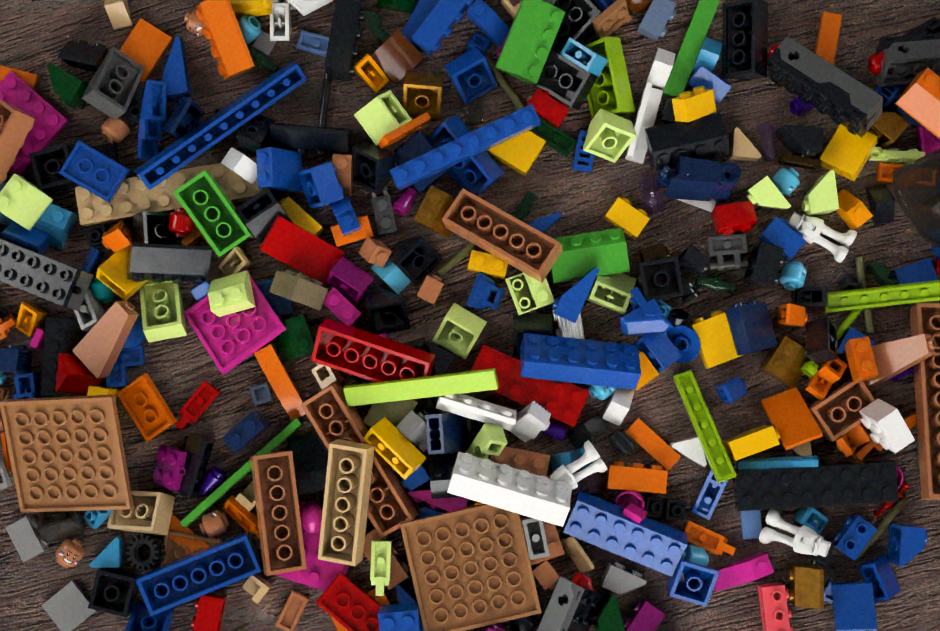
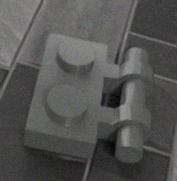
(727, 245)

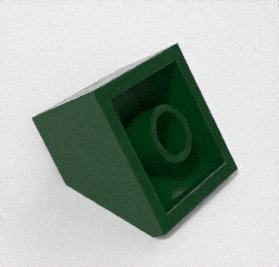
(67, 87)
(295, 340)
(608, 614)

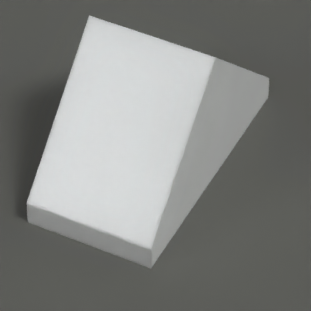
(280, 22)
(661, 68)
(241, 165)
(618, 406)
(690, 448)

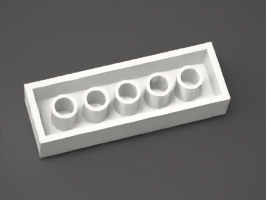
(510, 489)

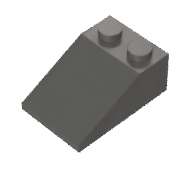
(114, 84)

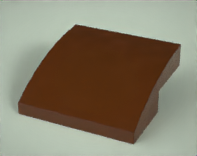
(396, 56)

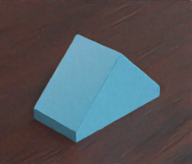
(392, 276)

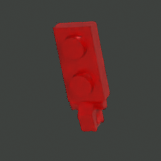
(197, 404)

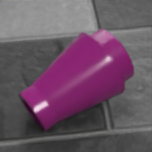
(404, 203)

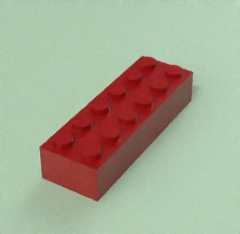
(368, 354)
(557, 397)

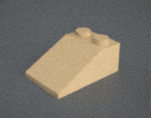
(149, 514)

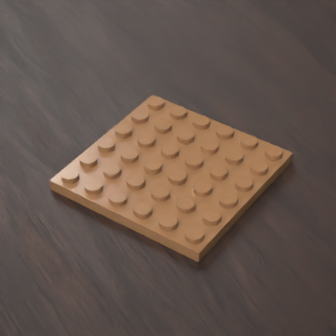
(67, 453)
(470, 568)

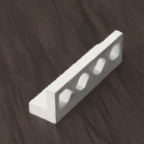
(645, 118)
(478, 410)

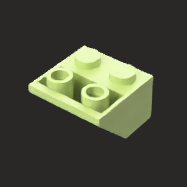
(382, 116)
(612, 291)
(529, 293)

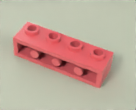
(774, 607)

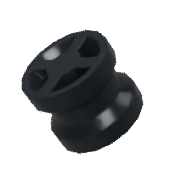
(690, 292)

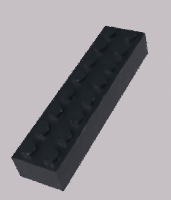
(816, 486)

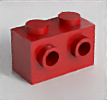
(548, 108)
(734, 218)

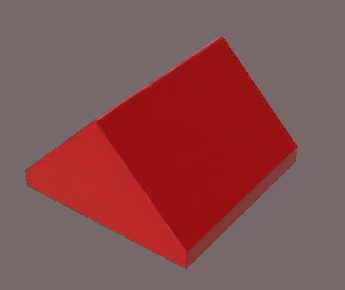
(73, 375)

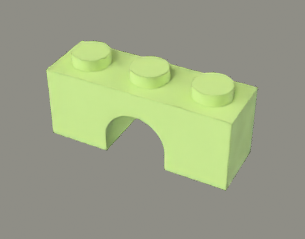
(489, 441)

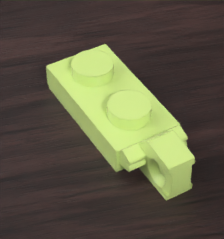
(895, 156)
(380, 565)

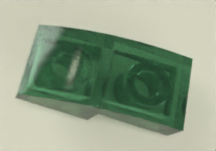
(375, 25)
(880, 274)

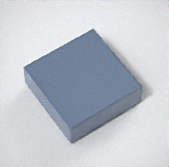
(261, 394)

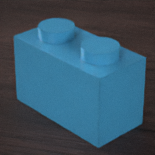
(584, 57)

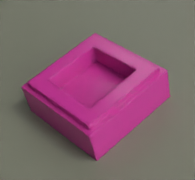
(38, 339)
(635, 513)

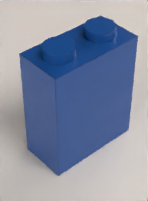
(279, 169)

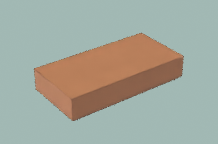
(292, 611)

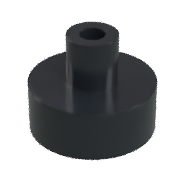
(848, 283)
(678, 317)

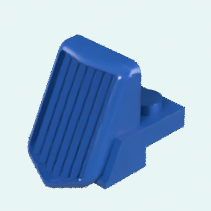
(644, 317)

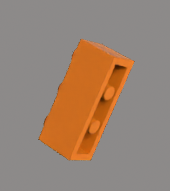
(636, 477)

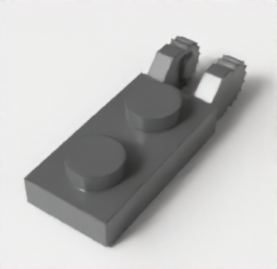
(384, 213)

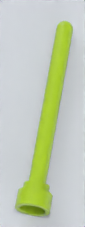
(810, 368)

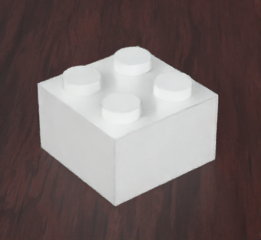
(886, 426)

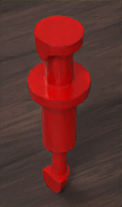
(905, 485)

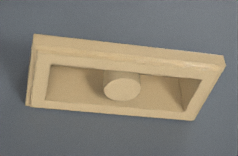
(577, 553)

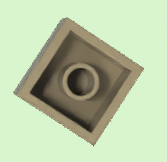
(299, 289)

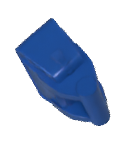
(481, 293)

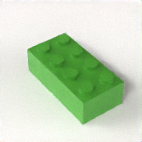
(213, 212)

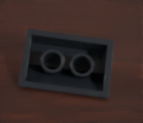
(198, 455)

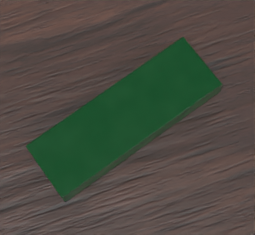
(554, 137)

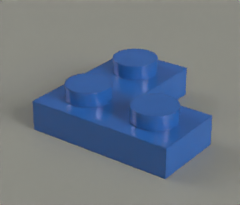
(128, 357)

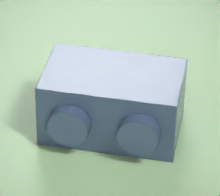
(656, 18)

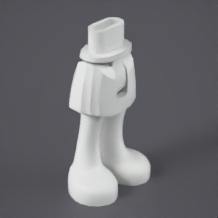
(811, 228)
(565, 473)
(805, 540)

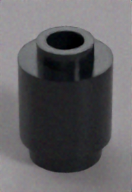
(668, 112)
(622, 442)

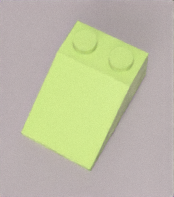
(162, 311)

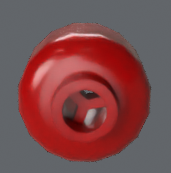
(181, 223)

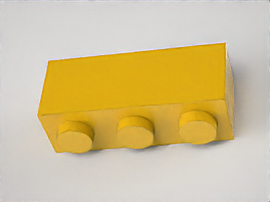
(394, 448)

